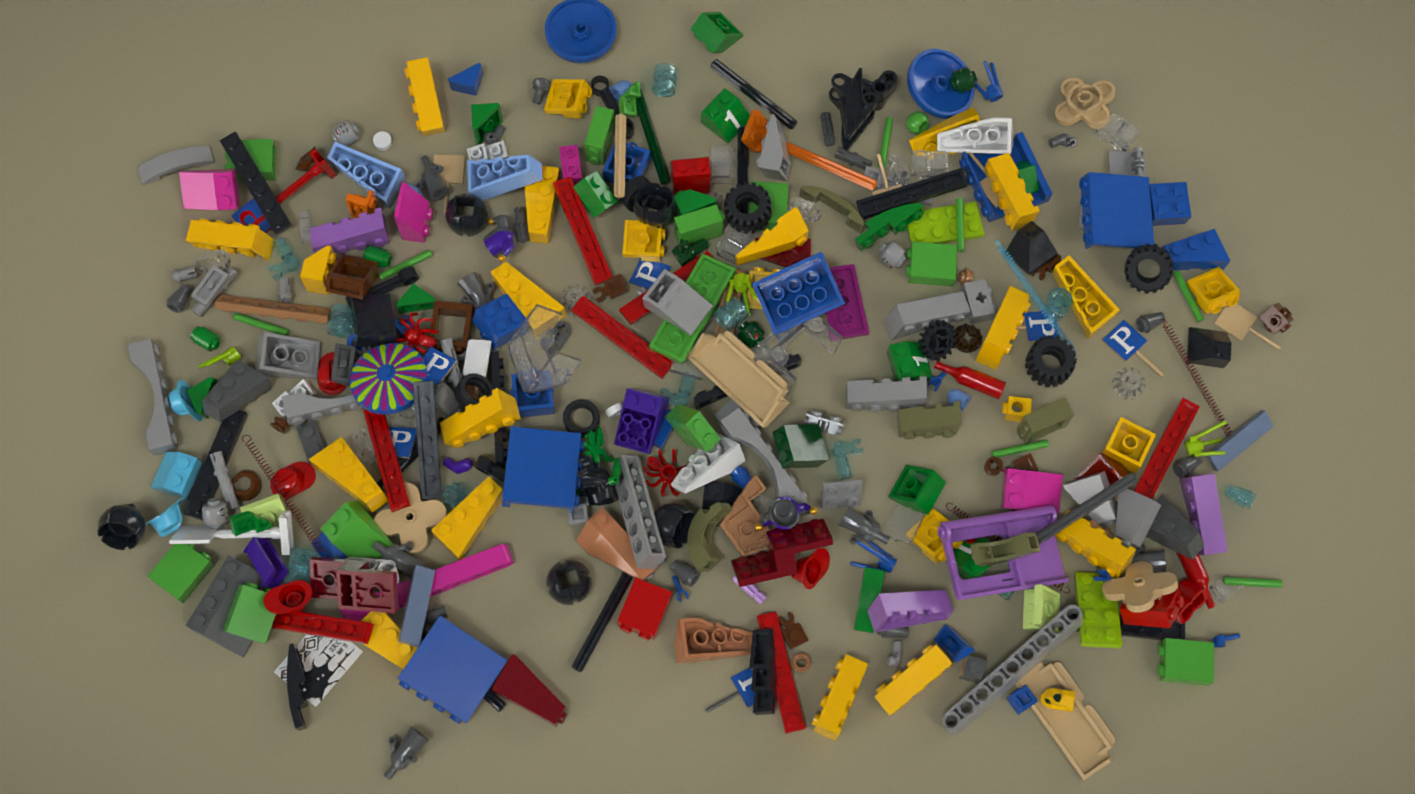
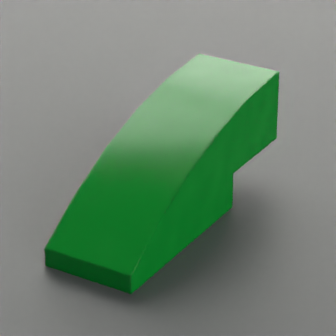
(870, 588)

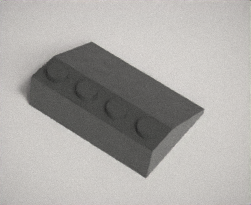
(216, 603)

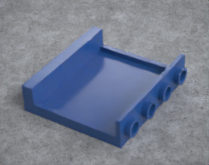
(1020, 152)
(1116, 210)
(542, 468)
(451, 670)

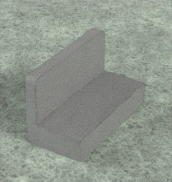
(210, 286)

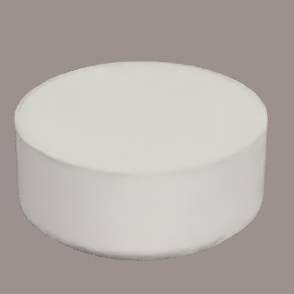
(382, 141)
(614, 410)

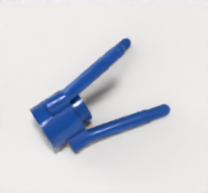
(994, 90)
(885, 560)

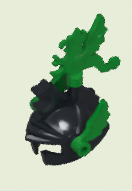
(596, 482)

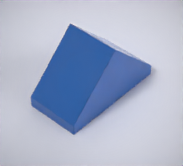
(467, 80)

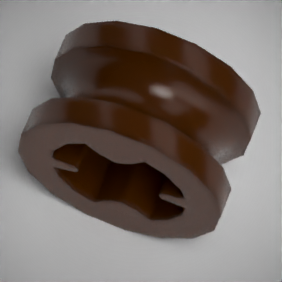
(280, 425)
(993, 460)

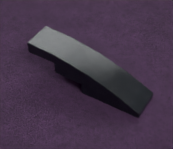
(764, 672)
(295, 681)

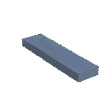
(1241, 440)
(416, 606)

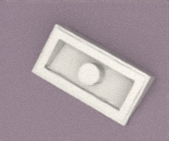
(477, 357)

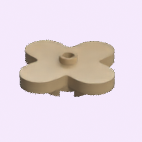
(1085, 103)
(425, 516)
(1140, 586)

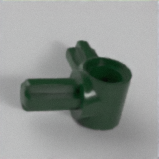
(685, 252)

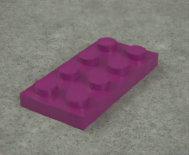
(849, 318)

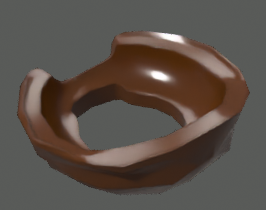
(305, 161)
(254, 488)

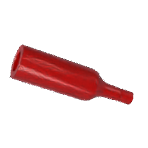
(974, 379)
(1197, 574)

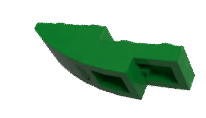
(895, 219)

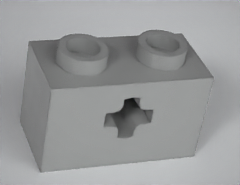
(979, 311)

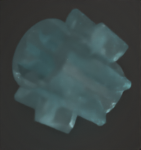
(454, 494)

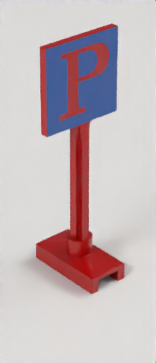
(251, 213)

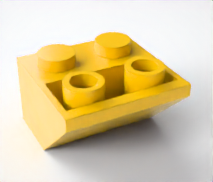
(316, 268)

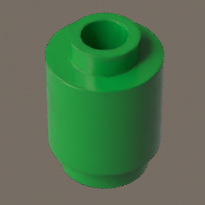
(379, 255)
(205, 338)

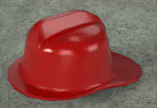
(324, 376)
(294, 478)
(812, 568)
(288, 597)

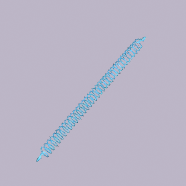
(1031, 294)

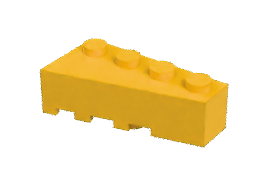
(425, 96)
(1010, 192)
(541, 205)
(230, 238)
(522, 290)
(1089, 302)
(1004, 328)
(480, 419)
(346, 471)
(468, 518)
(1097, 547)
(385, 639)
(913, 679)
(840, 697)

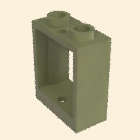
(1045, 421)

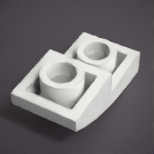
(488, 152)
(302, 386)

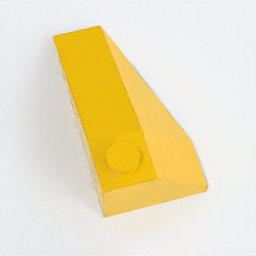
(928, 139)
(786, 235)

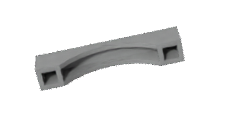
(303, 407)
(739, 429)
(160, 430)

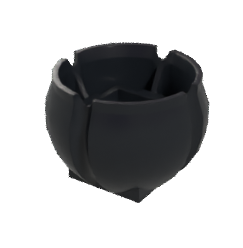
(656, 198)
(466, 224)
(673, 524)
(121, 527)
(571, 594)

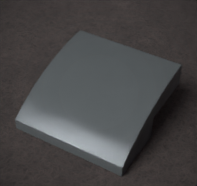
(343, 363)

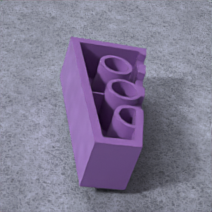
(352, 233)
(1205, 512)
(909, 609)

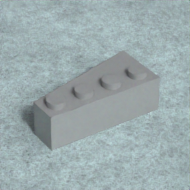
(914, 315)
(886, 394)

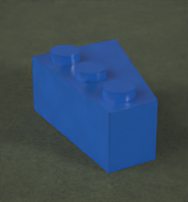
(1198, 252)

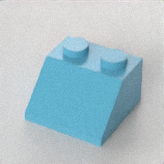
(177, 474)

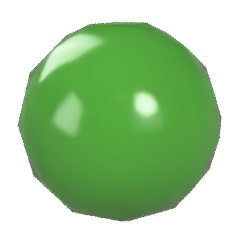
(917, 122)

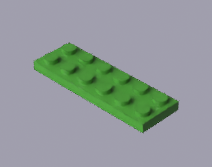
(710, 281)

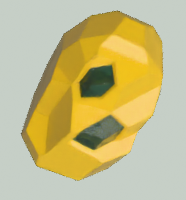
(1058, 699)

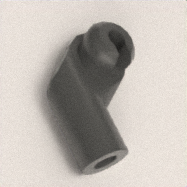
(494, 137)
(1063, 139)

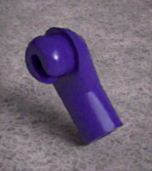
(458, 467)

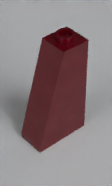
(525, 690)

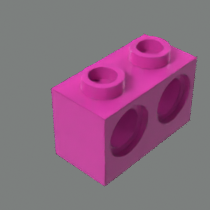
(570, 163)

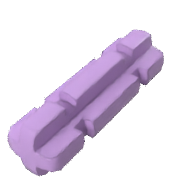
(753, 591)

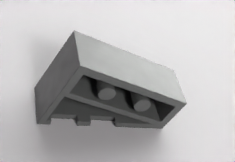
(234, 390)
(1175, 531)

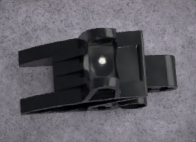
(852, 103)

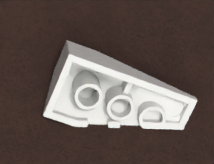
(984, 136)
(709, 466)

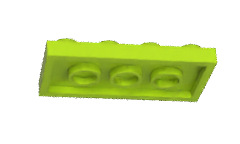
(939, 225)
(1100, 615)

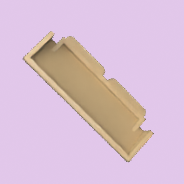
(742, 378)
(1078, 733)

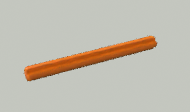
(831, 166)

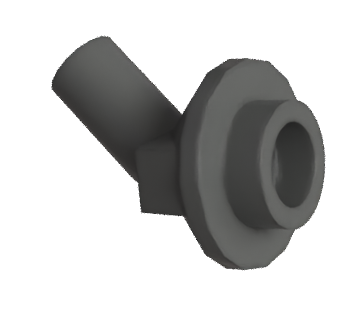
(541, 86)

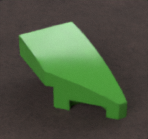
(627, 100)

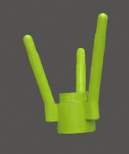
(741, 283)
(228, 356)
(1195, 446)

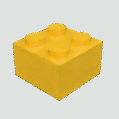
(1128, 444)

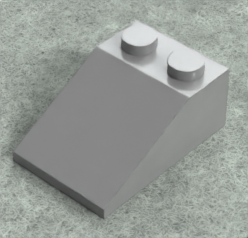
(287, 356)

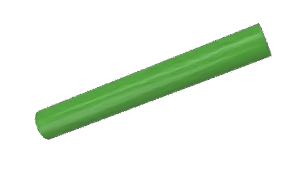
(885, 141)
(960, 225)
(410, 262)
(1188, 296)
(261, 324)
(1020, 448)
(1252, 582)

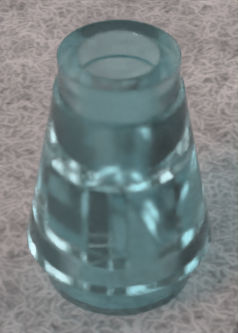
(1241, 496)

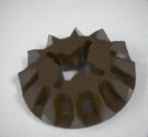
(962, 344)

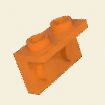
(755, 131)
(358, 204)

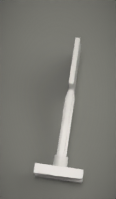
(203, 534)

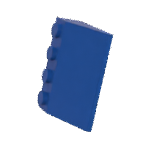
(798, 293)

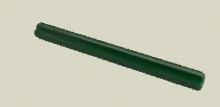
(652, 140)

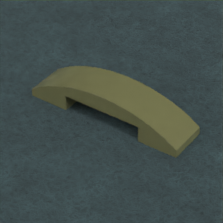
(836, 202)

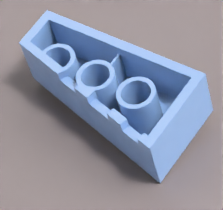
(368, 172)
(502, 175)

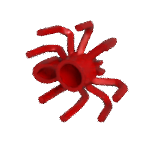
(416, 335)
(667, 473)

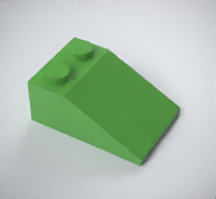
(355, 531)

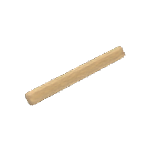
(619, 156)

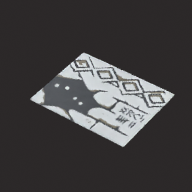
(324, 664)

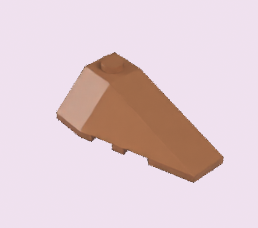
(609, 542)
(707, 641)

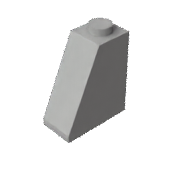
(1086, 488)
(1134, 517)

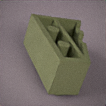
(929, 422)

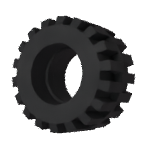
(744, 194)
(1144, 283)
(1056, 348)

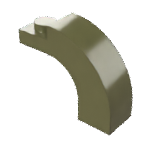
(701, 536)
(1005, 550)

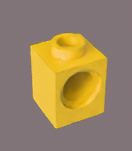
(1023, 404)

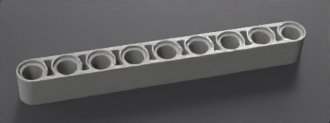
(1009, 679)

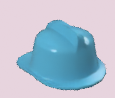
(181, 402)
(169, 520)

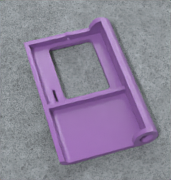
(1025, 572)

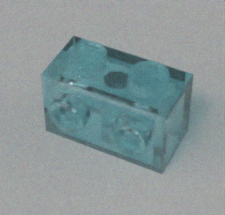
(300, 565)

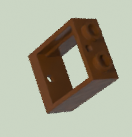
(351, 286)
(456, 310)

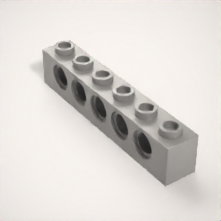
(639, 514)

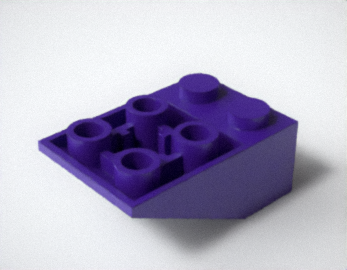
(640, 419)

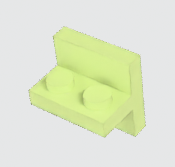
(267, 508)
(1040, 607)

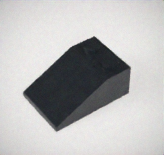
(373, 320)

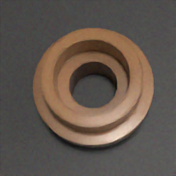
(965, 276)
(800, 656)

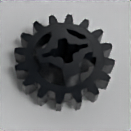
(937, 340)

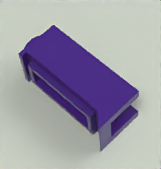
(266, 561)

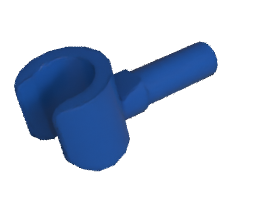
(936, 381)
(1103, 575)
(679, 589)
(1219, 641)

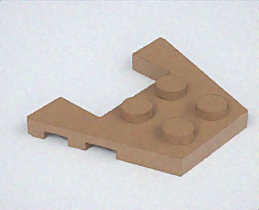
(741, 521)

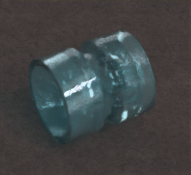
(664, 80)
(1058, 303)
(730, 314)
(341, 317)

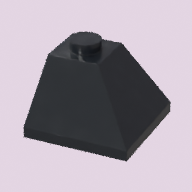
(1031, 248)
(1208, 347)
(719, 492)

